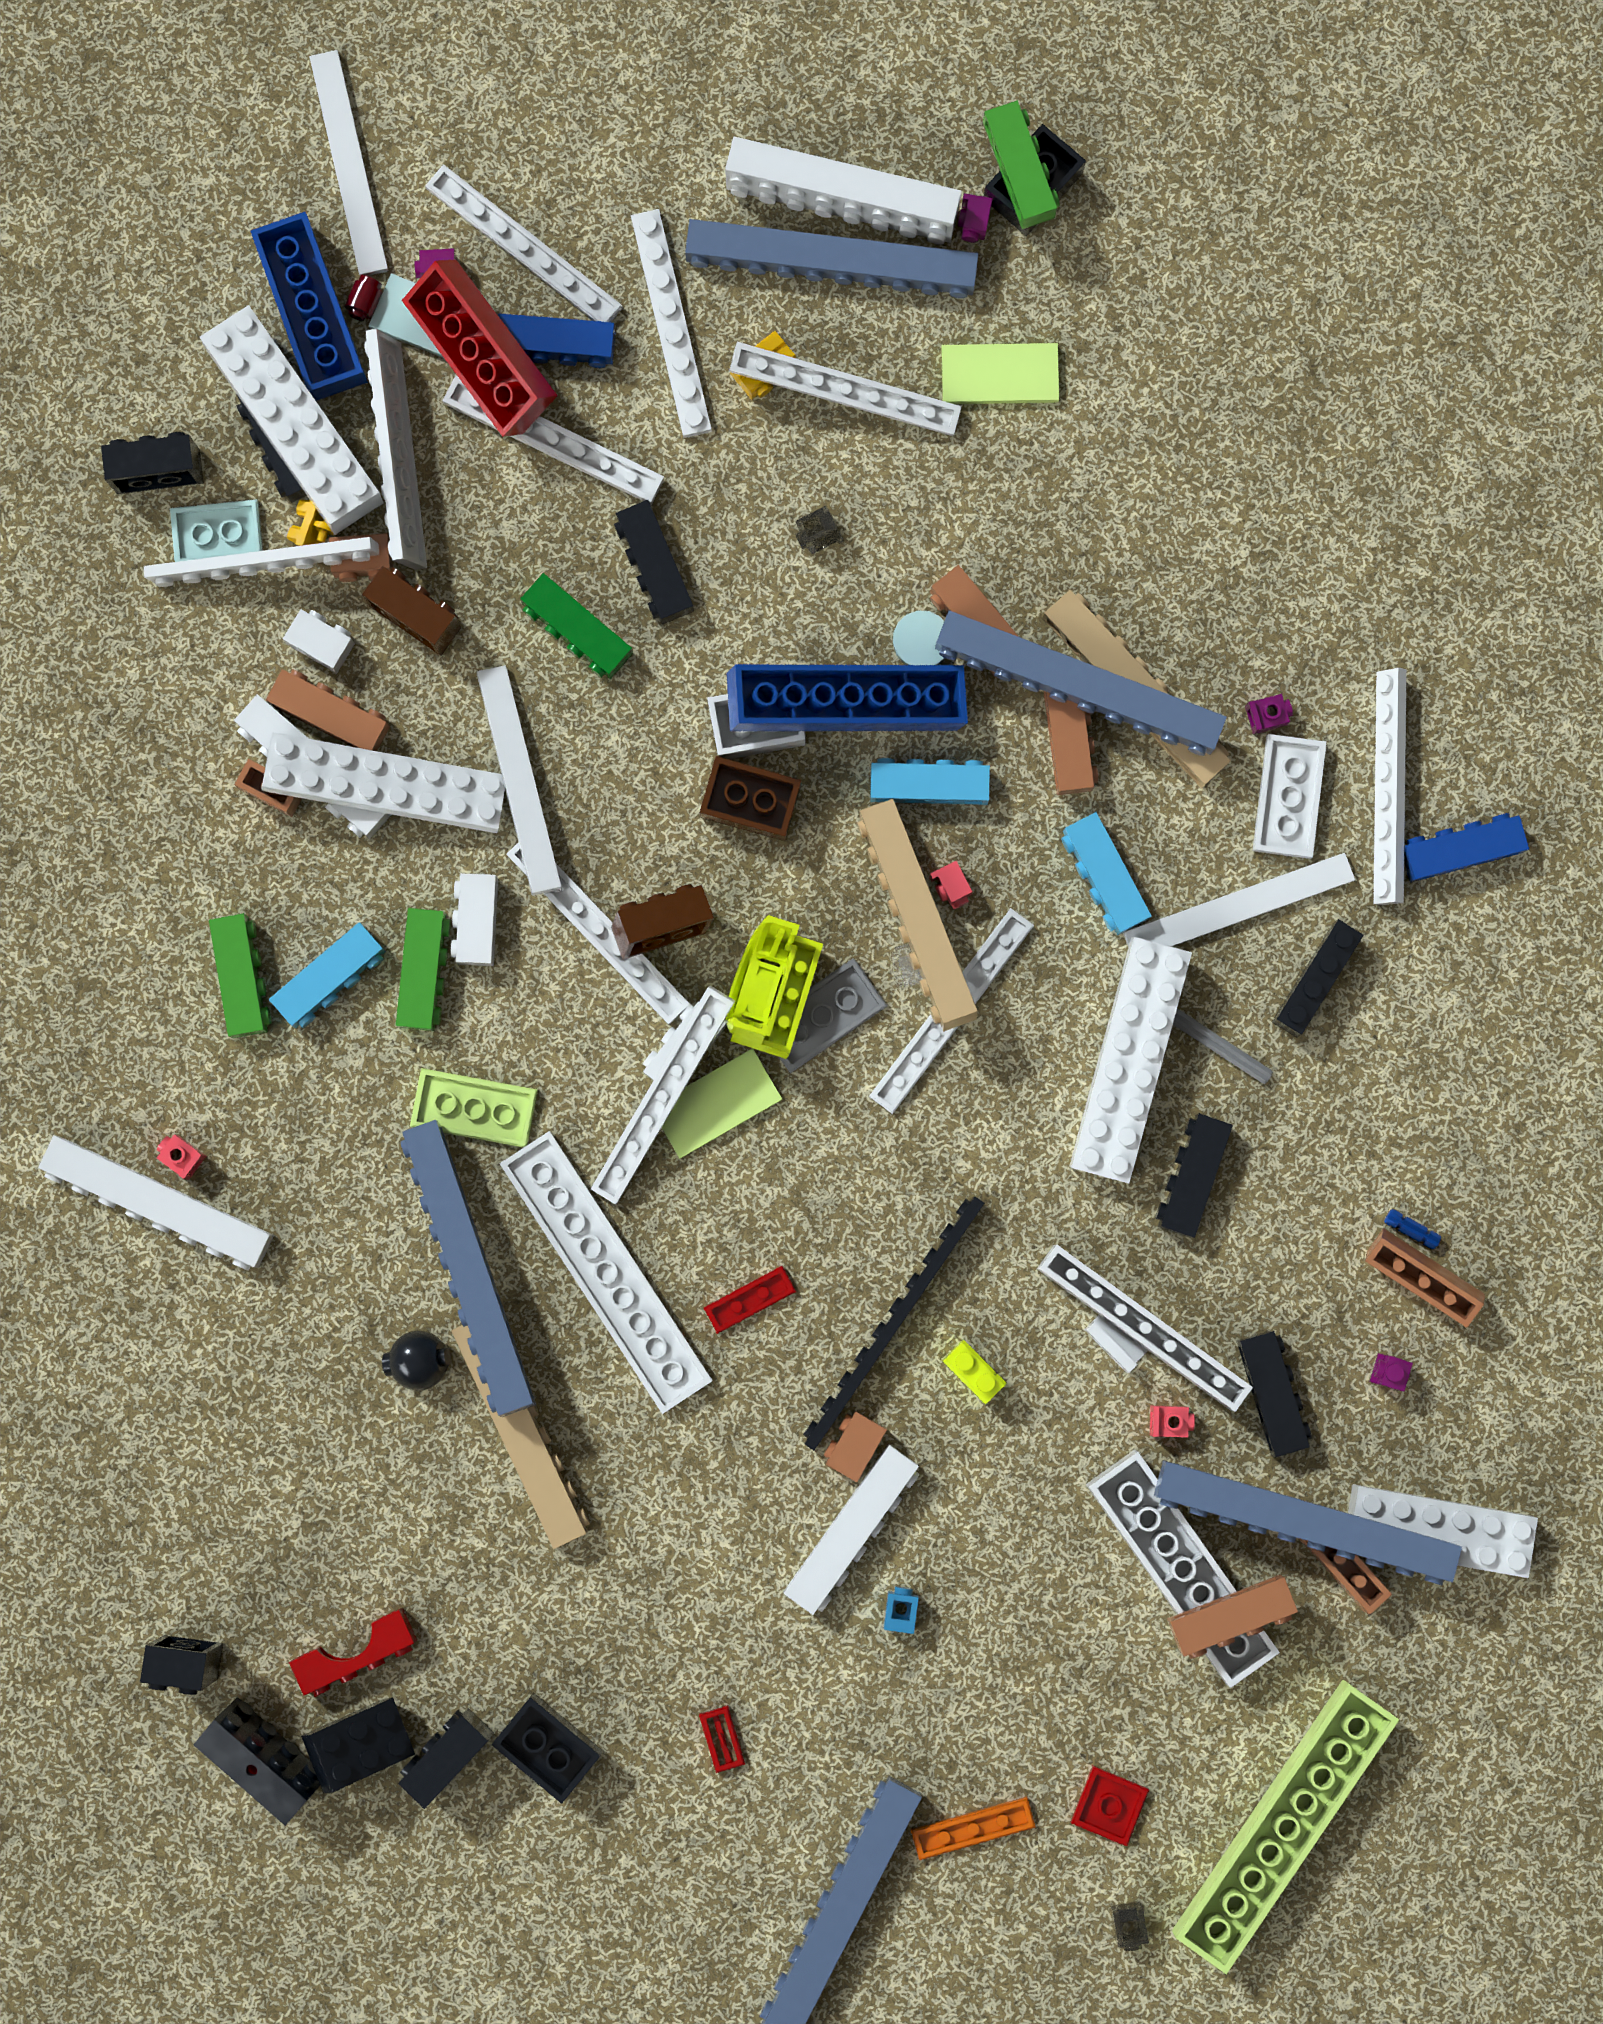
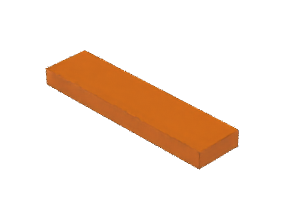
(973, 1828)

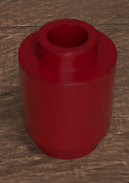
(363, 298)

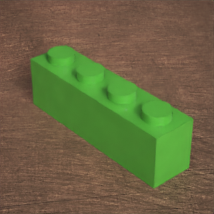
(1020, 164)
(421, 969)
(238, 975)

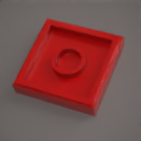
(1109, 1805)

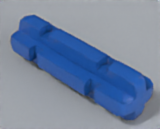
(1412, 1229)

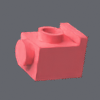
(952, 885)
(190, 1159)
(1159, 1421)

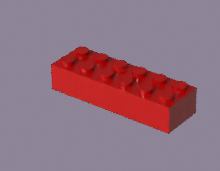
(479, 347)

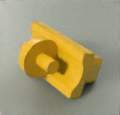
(313, 529)

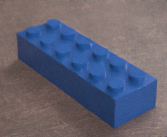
(309, 306)

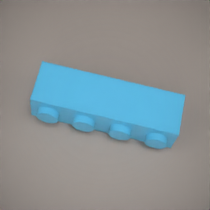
(930, 782)
(1106, 874)
(327, 975)

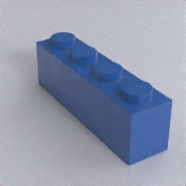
(563, 339)
(1464, 848)

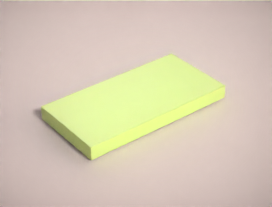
(1000, 373)
(720, 1103)
(475, 1107)

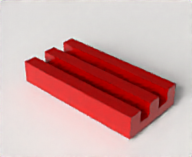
(729, 1763)

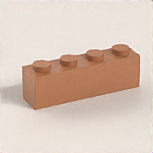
(962, 596)
(327, 712)
(1070, 747)
(1425, 1277)
(1353, 1578)
(1232, 1615)

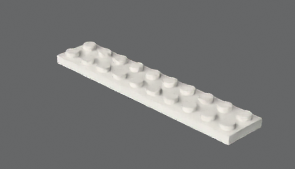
(606, 1272)

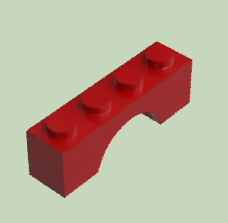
(319, 1668)

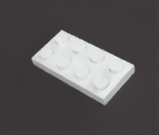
(1289, 796)

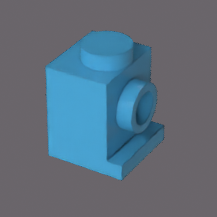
(901, 1622)

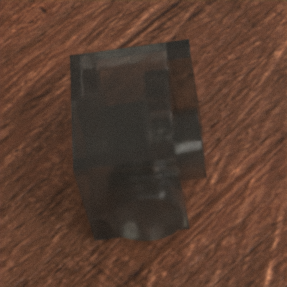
(818, 530)
(1132, 1939)

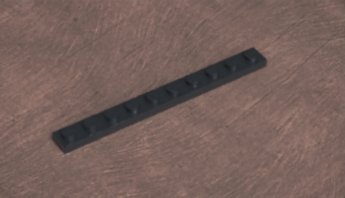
(885, 1332)

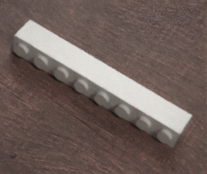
(155, 1201)
(1144, 1328)

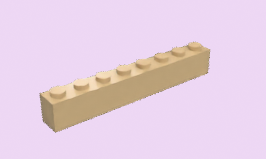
(1096, 645)
(918, 916)
(533, 1461)

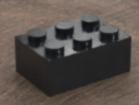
(1064, 168)
(152, 463)
(181, 1664)
(358, 1745)
(547, 1748)
(444, 1756)

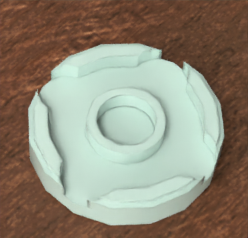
(916, 638)

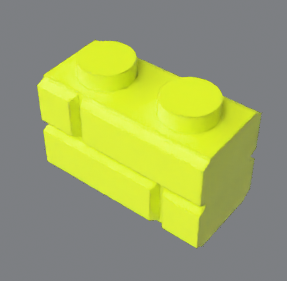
(974, 1372)

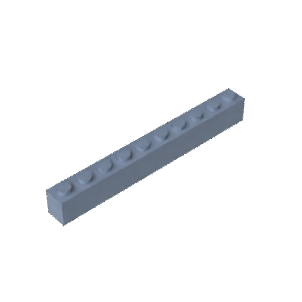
(831, 257)
(1079, 683)
(468, 1268)
(1307, 1521)
(843, 1904)

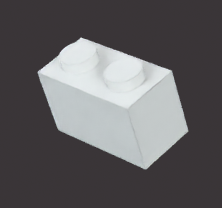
(318, 640)

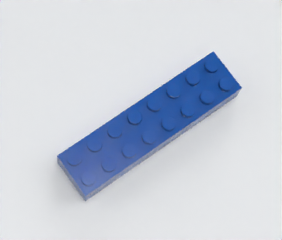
(846, 697)

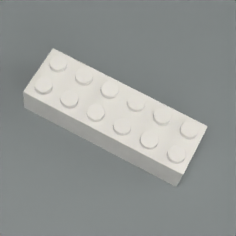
(1488, 1536)

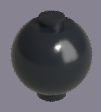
(417, 1360)

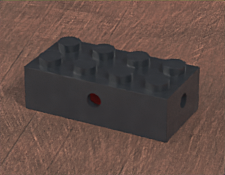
(259, 1760)

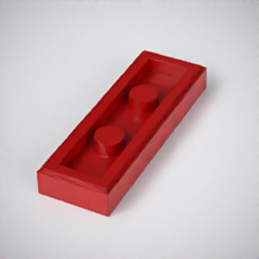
(749, 1299)

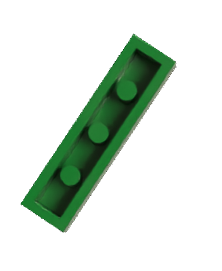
(576, 626)

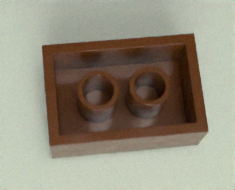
(412, 609)
(750, 798)
(661, 921)

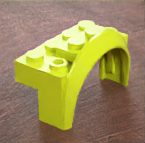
(758, 982)

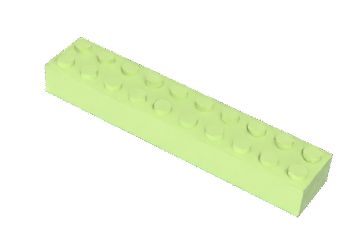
(1284, 1826)

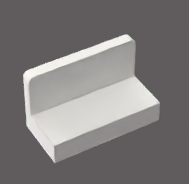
(1116, 1343)

